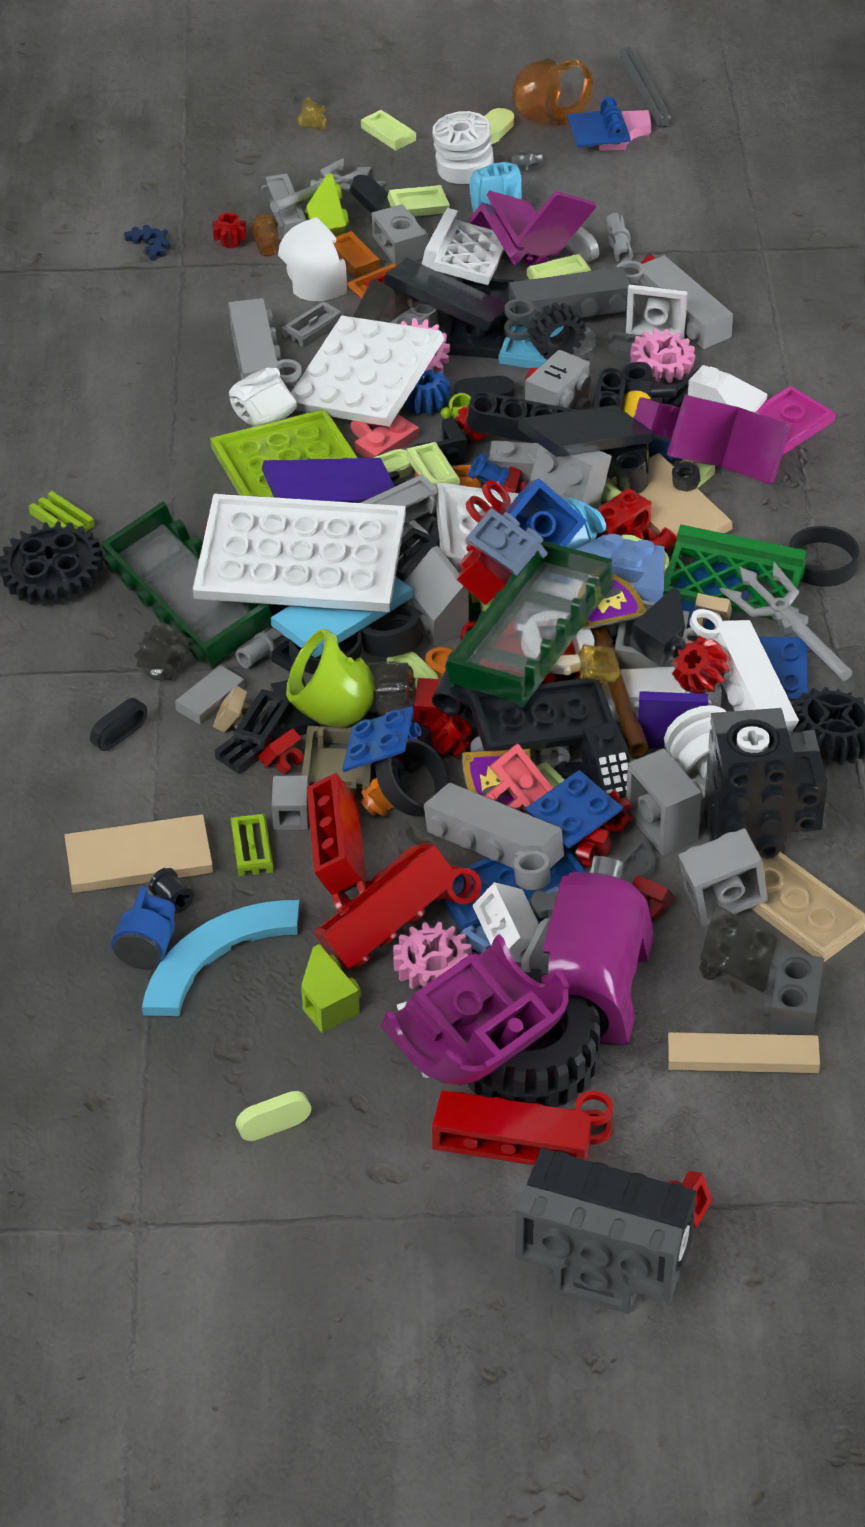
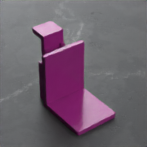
(530, 233)
(718, 435)

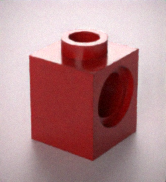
(424, 710)

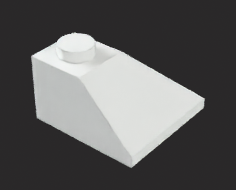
(657, 309)
(724, 388)

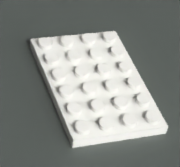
(300, 552)

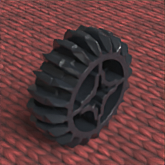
(836, 721)

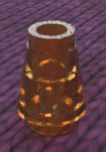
(265, 234)

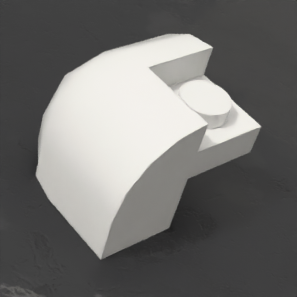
(313, 262)

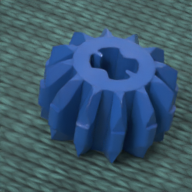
(429, 393)

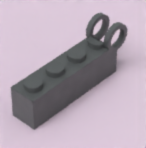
(586, 292)

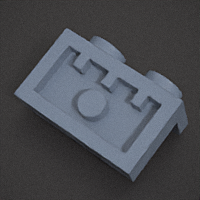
(505, 541)

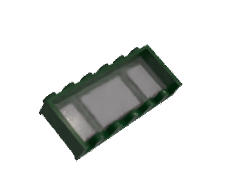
(161, 565)
(530, 623)

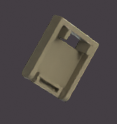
(323, 762)

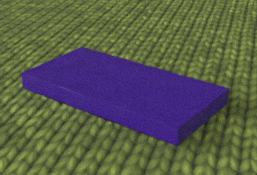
(327, 479)

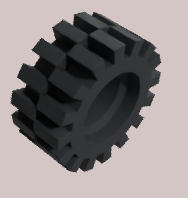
(549, 322)

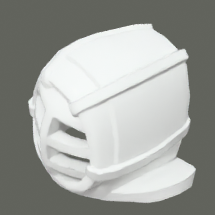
(262, 398)

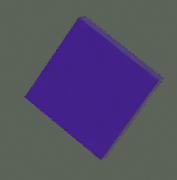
(660, 709)

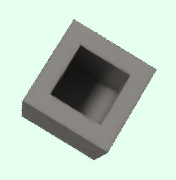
(290, 803)

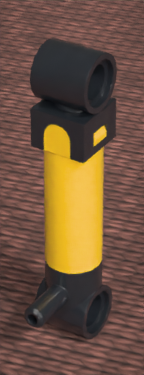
(632, 462)

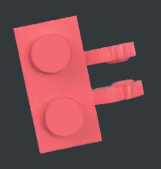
(383, 438)
(519, 777)

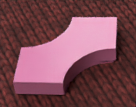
(638, 125)

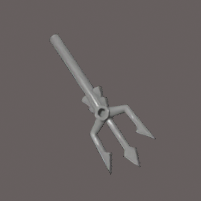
(307, 193)
(787, 616)

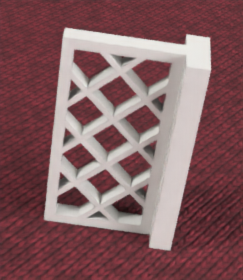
(446, 241)

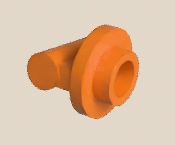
(374, 800)

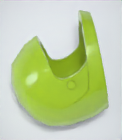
(339, 688)

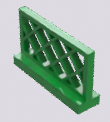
(735, 552)

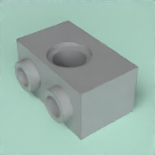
(399, 234)

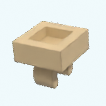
(720, 606)
(231, 710)

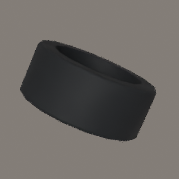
(393, 633)

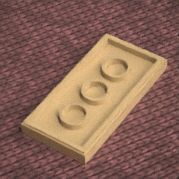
(677, 507)
(137, 852)
(807, 909)

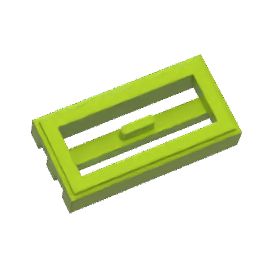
(63, 510)
(253, 864)

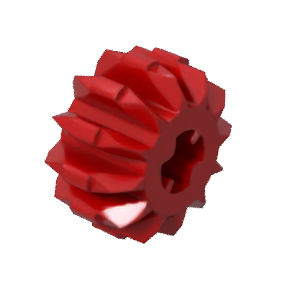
(700, 666)

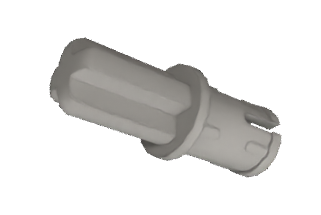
(261, 646)

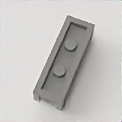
(276, 188)
(415, 495)

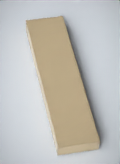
(743, 1052)

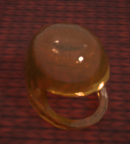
(539, 87)

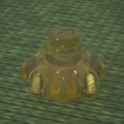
(312, 115)

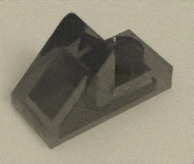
(383, 303)

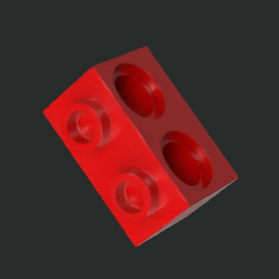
(626, 514)

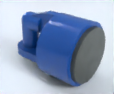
(144, 931)

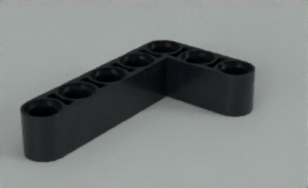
(501, 414)

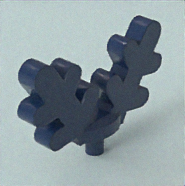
(155, 238)

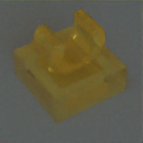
(598, 663)

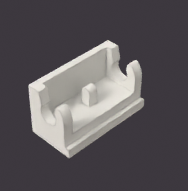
(507, 913)

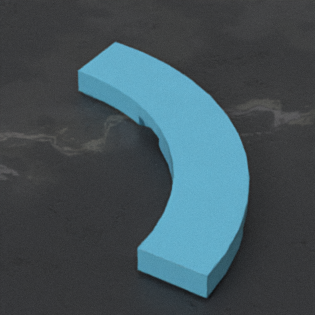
(210, 941)

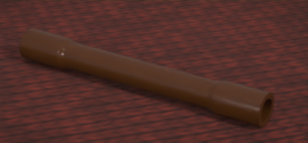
(631, 728)

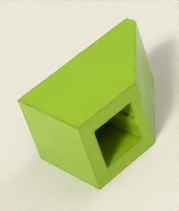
(327, 206)
(327, 992)

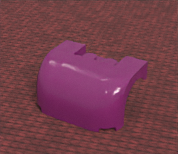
(596, 942)
(476, 1016)

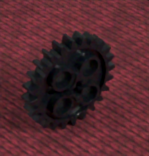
(51, 563)

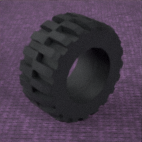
(555, 1071)

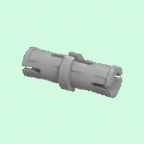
(619, 237)

